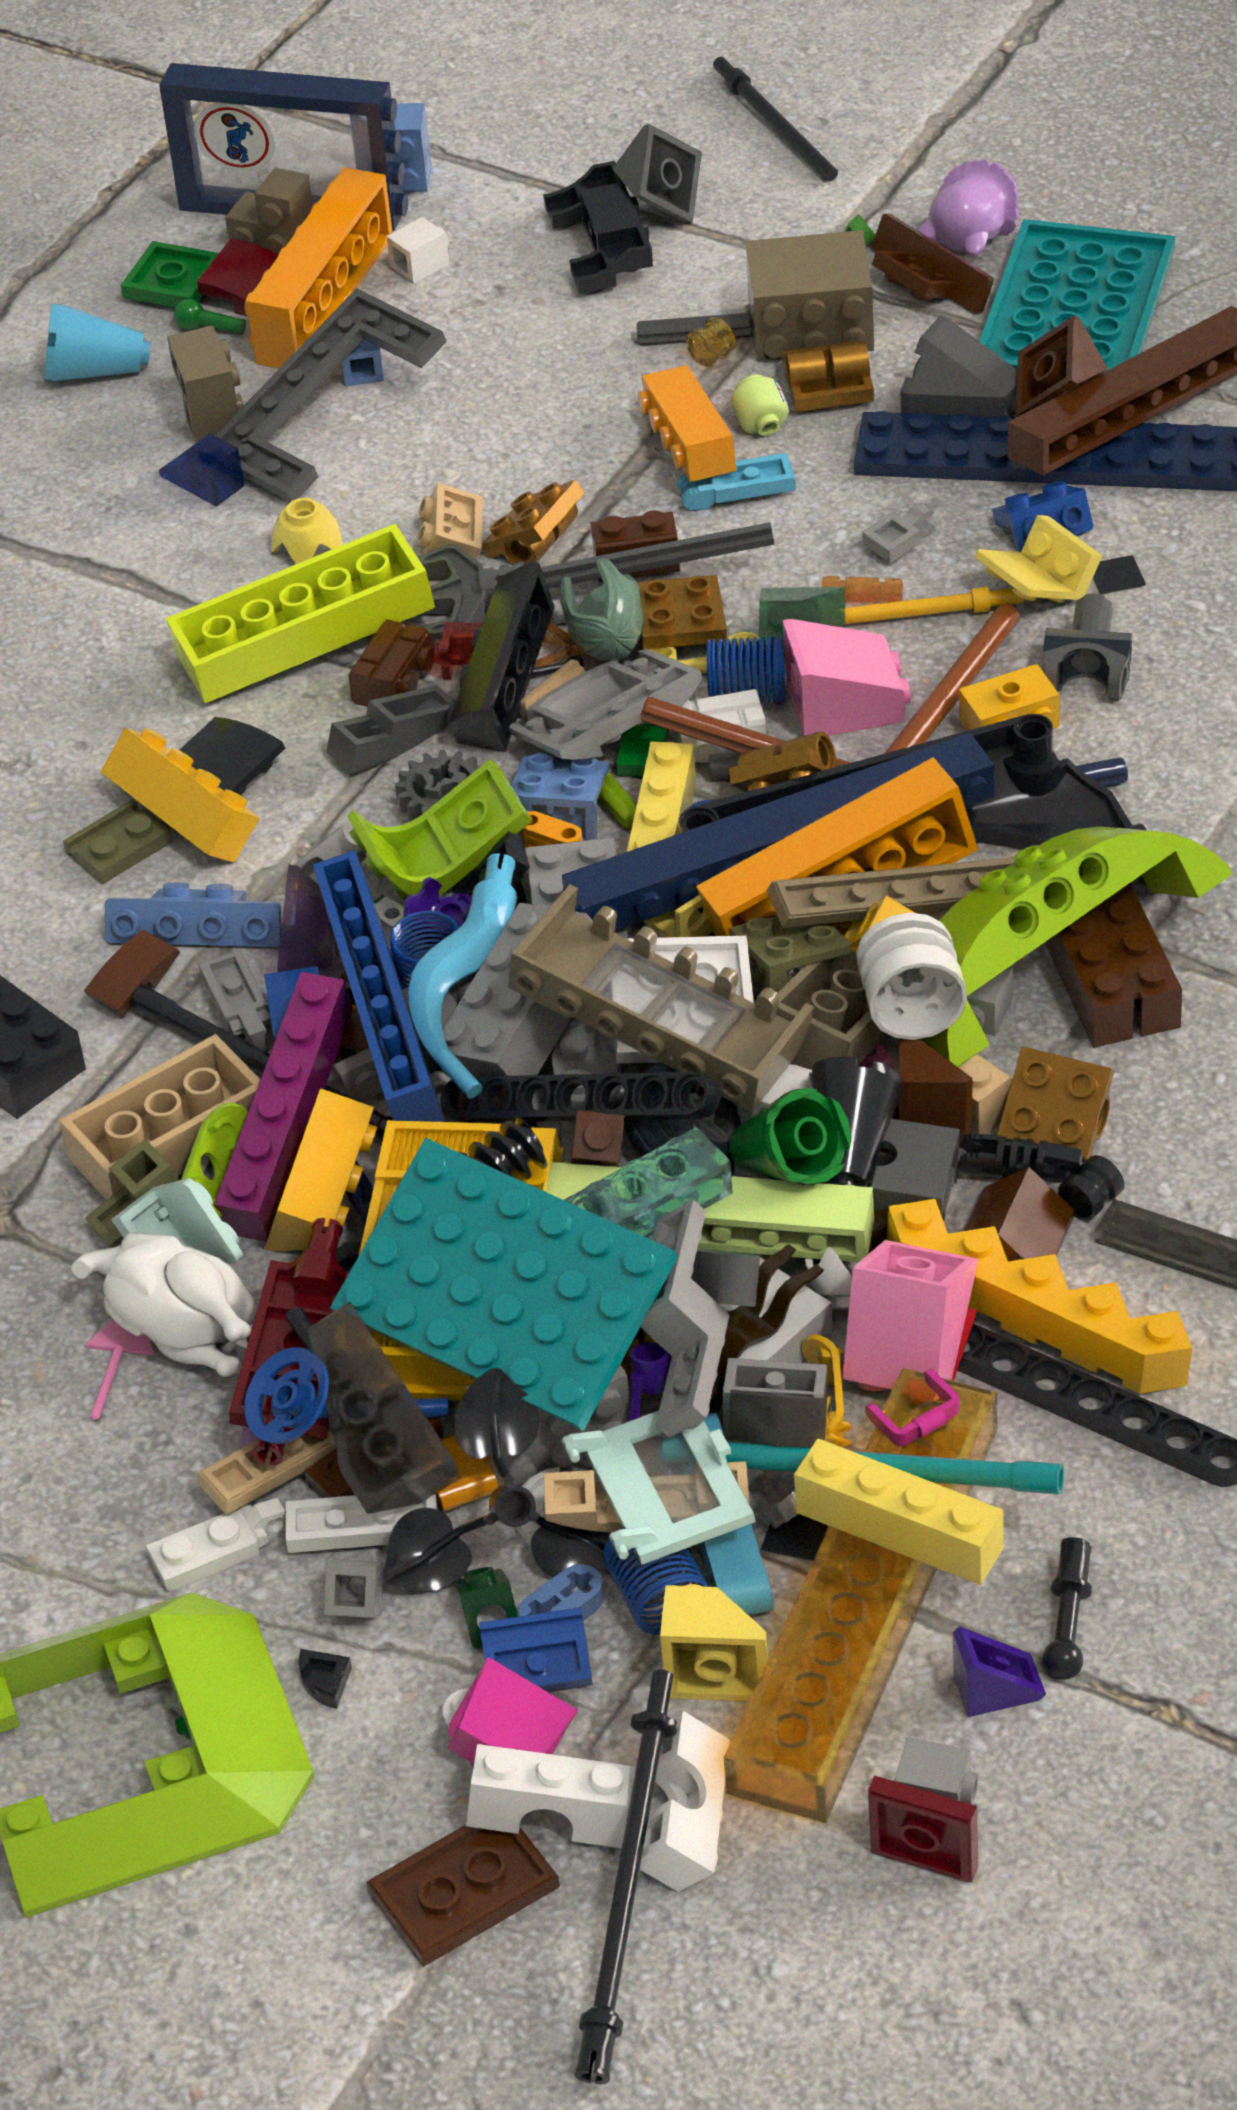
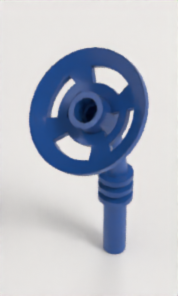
(299, 1399)

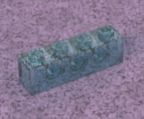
(660, 1183)

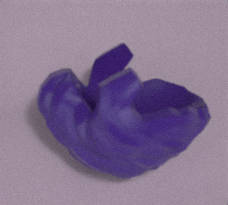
(429, 900)

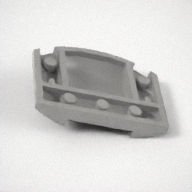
(604, 704)

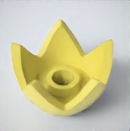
(303, 527)

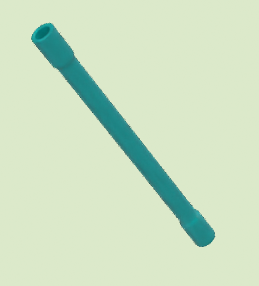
(1018, 1475)

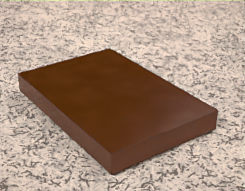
(461, 1888)

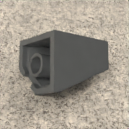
(958, 376)

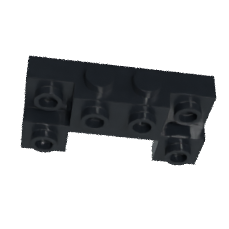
(611, 224)

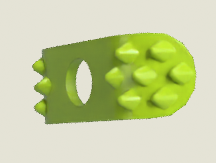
(216, 1141)

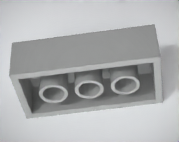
(496, 1027)

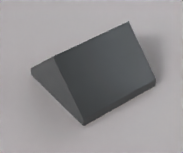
(661, 172)

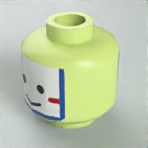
(758, 404)

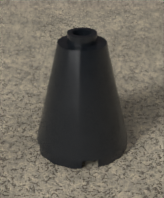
(868, 1102)

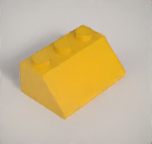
(322, 1170)

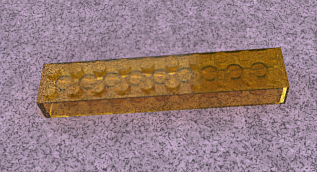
(845, 1632)

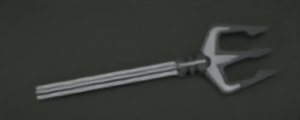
(470, 584)

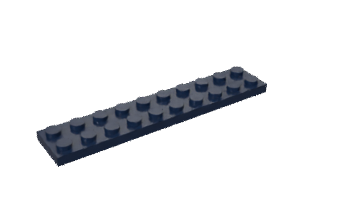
(978, 450)

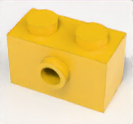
(1009, 697)

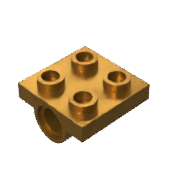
(828, 375)
(534, 523)
(681, 612)
(783, 762)
(1057, 1100)

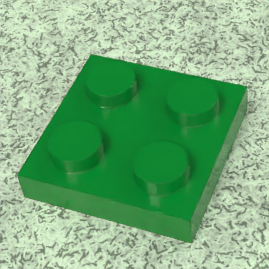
(167, 274)

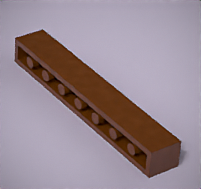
(1125, 395)

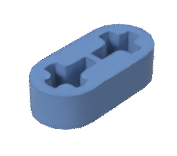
(558, 1594)

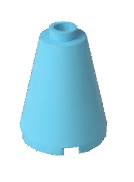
(91, 346)

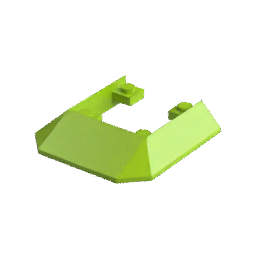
(205, 1798)

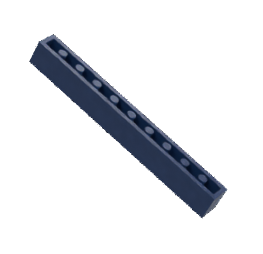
(667, 871)

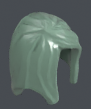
(608, 616)

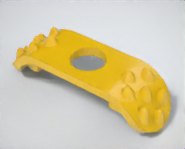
(821, 1350)

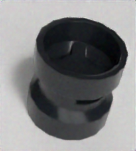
(1096, 1183)

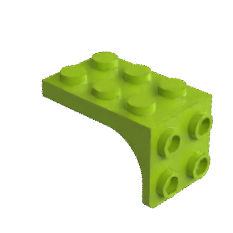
(447, 837)

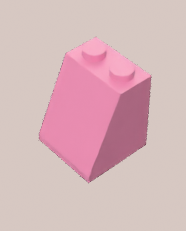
(842, 678)
(905, 1313)

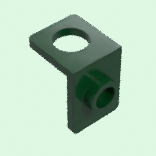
(479, 1589)

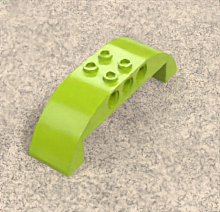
(1050, 890)

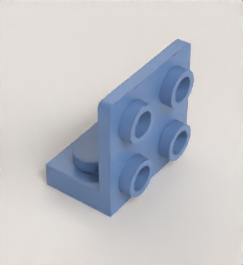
(562, 789)

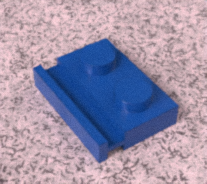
(541, 1648)

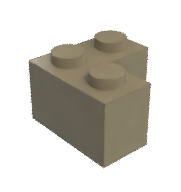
(273, 211)
(205, 380)

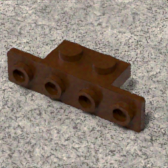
(927, 266)

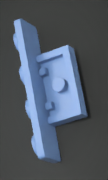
(195, 917)

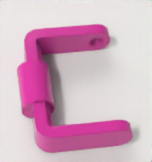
(924, 1423)

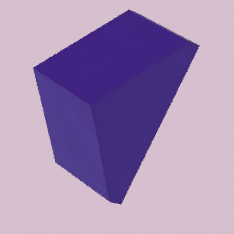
(993, 1674)

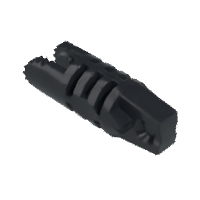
(998, 1157)

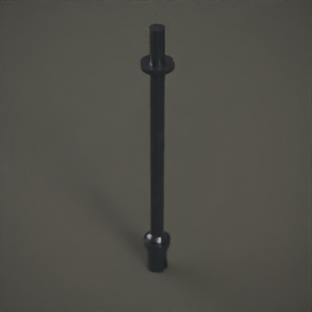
(601, 2021)

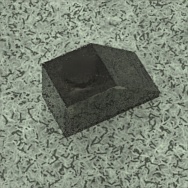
(779, 1417)

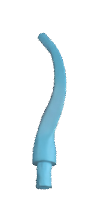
(456, 958)

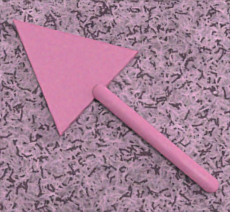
(115, 1339)

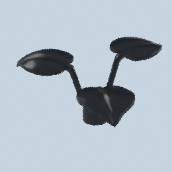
(425, 1547)

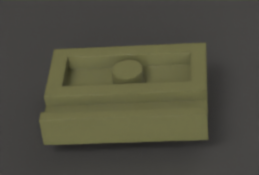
(117, 841)

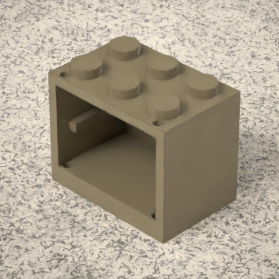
(809, 292)

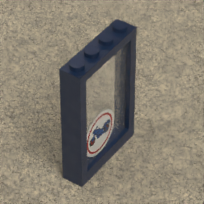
(242, 123)

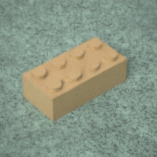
(157, 1106)

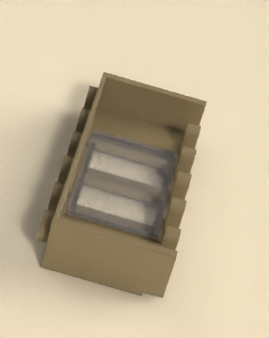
(655, 1003)

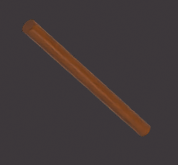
(959, 675)

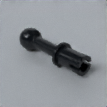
(1063, 1657)

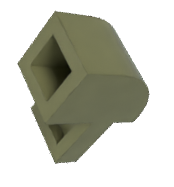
(136, 1174)

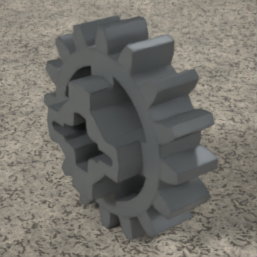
(431, 781)

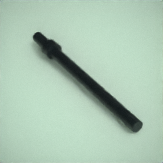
(740, 84)

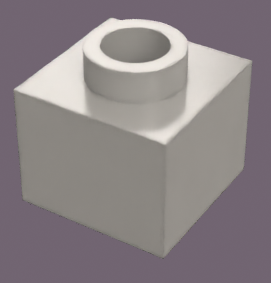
(340, 1598)

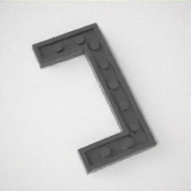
(355, 320)

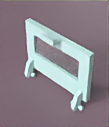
(663, 1487)

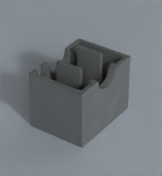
(917, 1165)

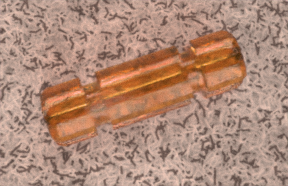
(867, 588)

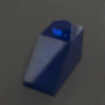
(207, 470)

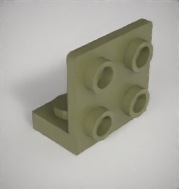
(779, 949)

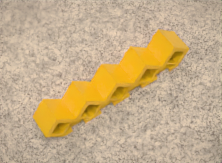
(1036, 1305)

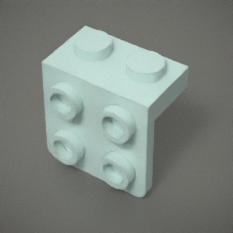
(183, 1212)

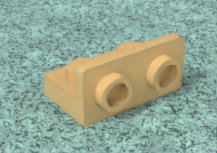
(449, 519)

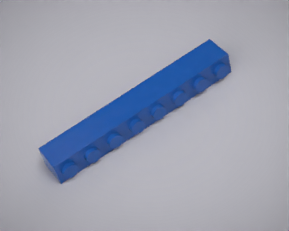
(377, 990)

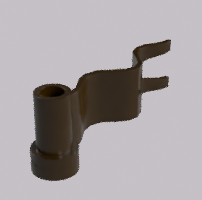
(745, 1324)

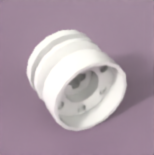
(911, 976)

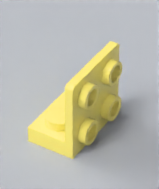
(1049, 566)

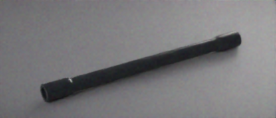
(167, 1012)

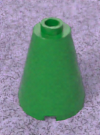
(794, 1139)

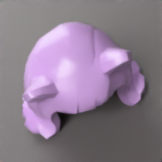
(973, 207)

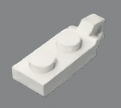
(216, 1543)

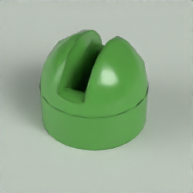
(857, 224)

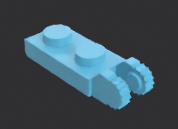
(752, 479)

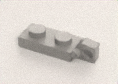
(237, 997)

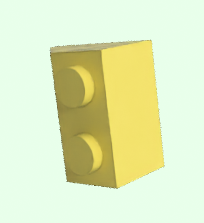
(710, 1645)

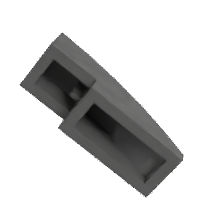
(388, 728)

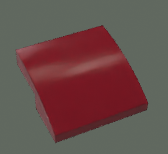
(236, 272)

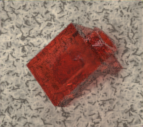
(454, 646)

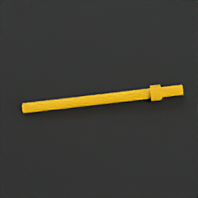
(980, 600)

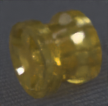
(710, 341)

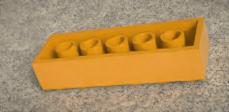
(319, 265)
(896, 826)

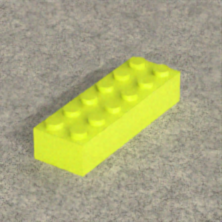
(300, 613)

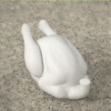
(174, 1297)

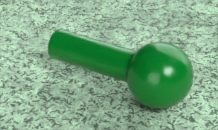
(190, 315)

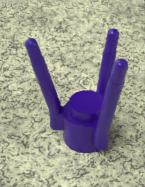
(648, 1374)

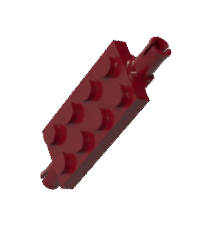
(305, 1282)

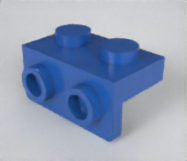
(1059, 501)

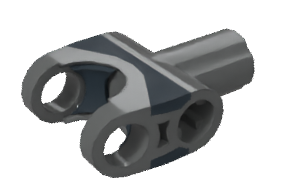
(1089, 648)

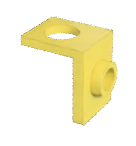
(682, 922)

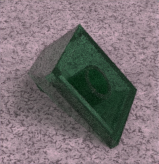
(807, 604)

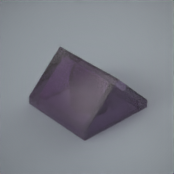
(306, 927)

